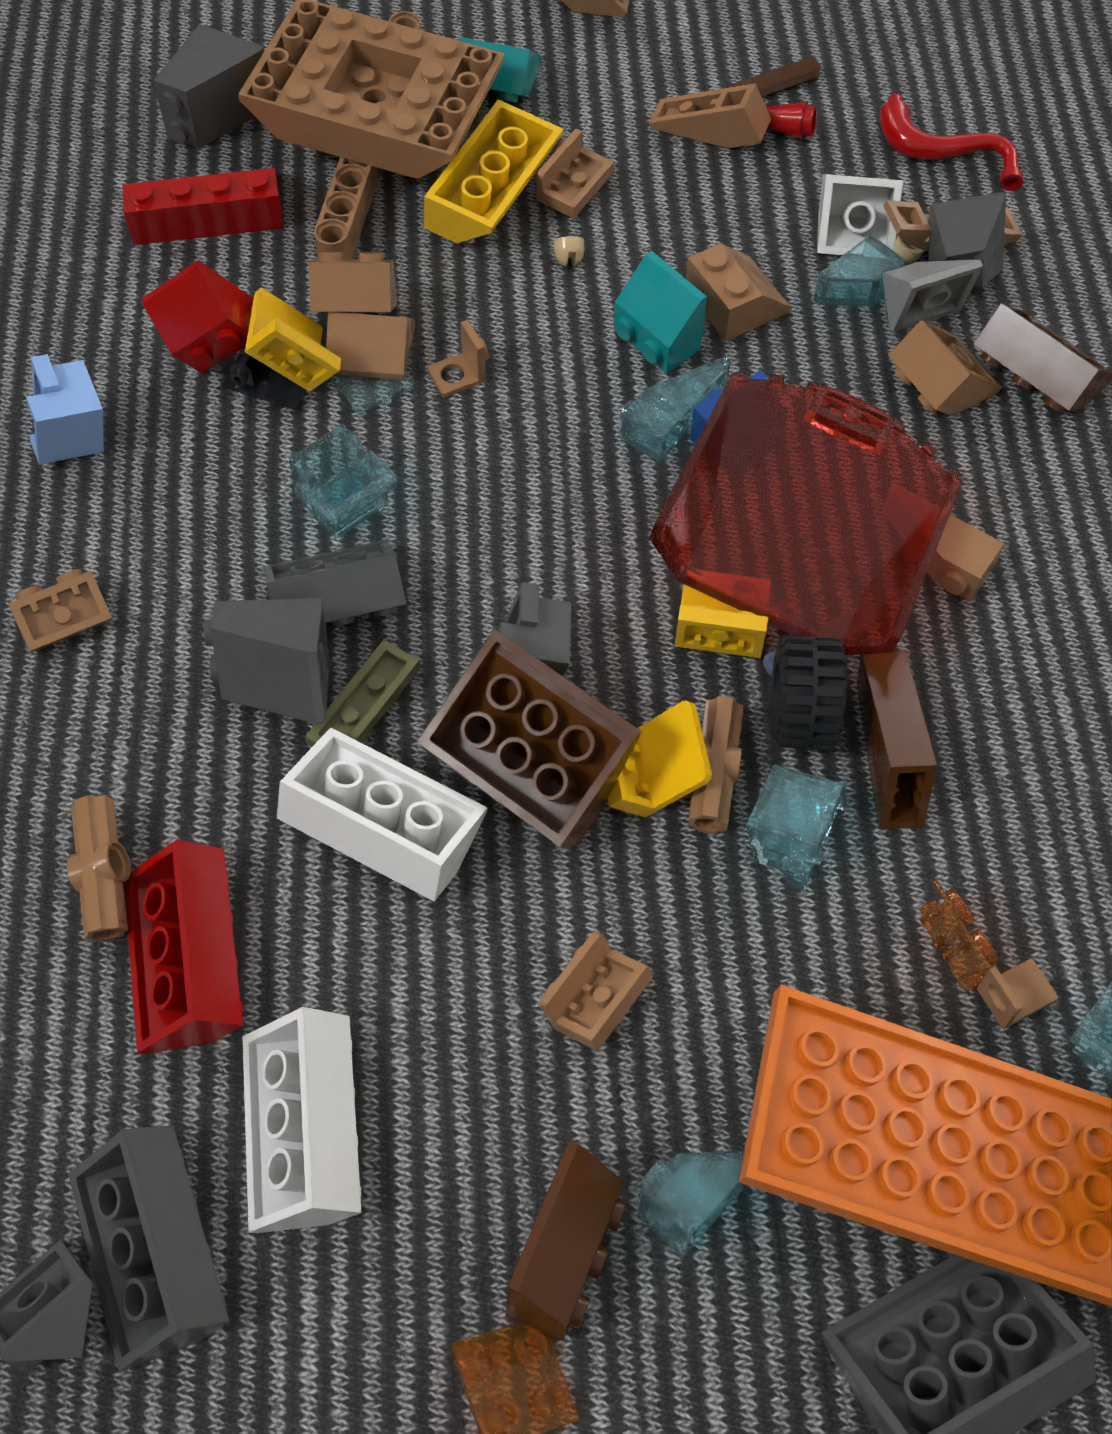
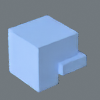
(64, 411)

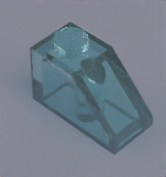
(857, 275)

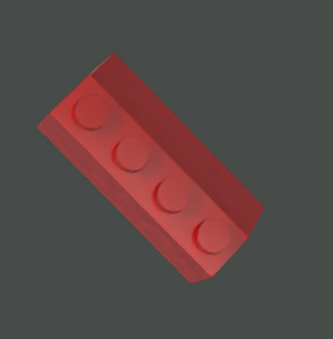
(203, 206)
(182, 949)

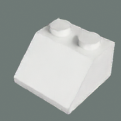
(853, 210)

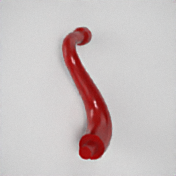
(916, 144)

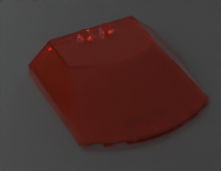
(807, 512)

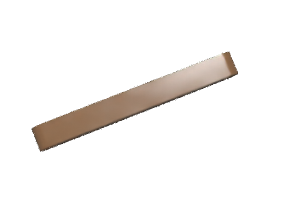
(351, 191)

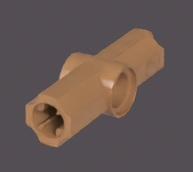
(721, 734)
(99, 868)

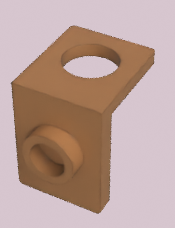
(470, 362)
(1016, 992)

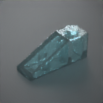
(665, 410)

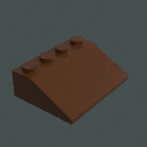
(531, 740)

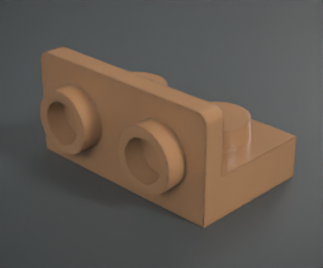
(59, 610)

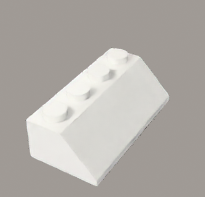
(380, 813)
(300, 1122)

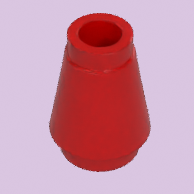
(793, 119)

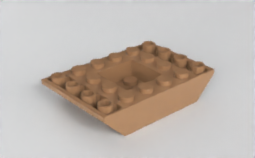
(332, 62)

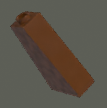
(895, 740)

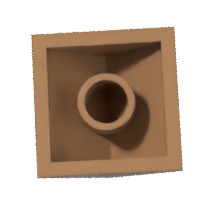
(370, 344)

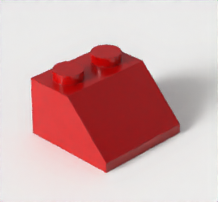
(200, 316)

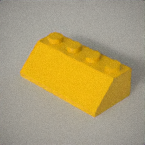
(488, 173)

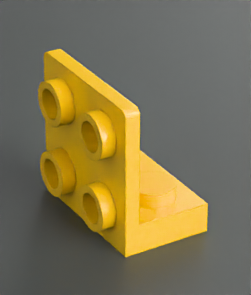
(289, 342)
(718, 627)

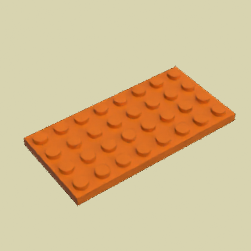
(933, 1144)

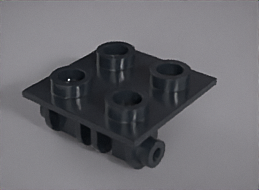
(260, 381)

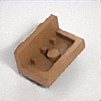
(571, 176)
(594, 992)

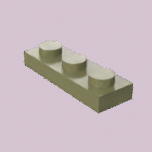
(368, 694)

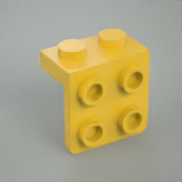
(664, 763)

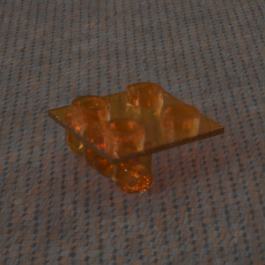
(947, 916)
(514, 1382)

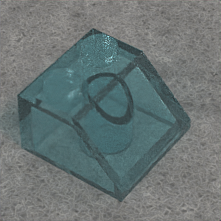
(689, 1195)

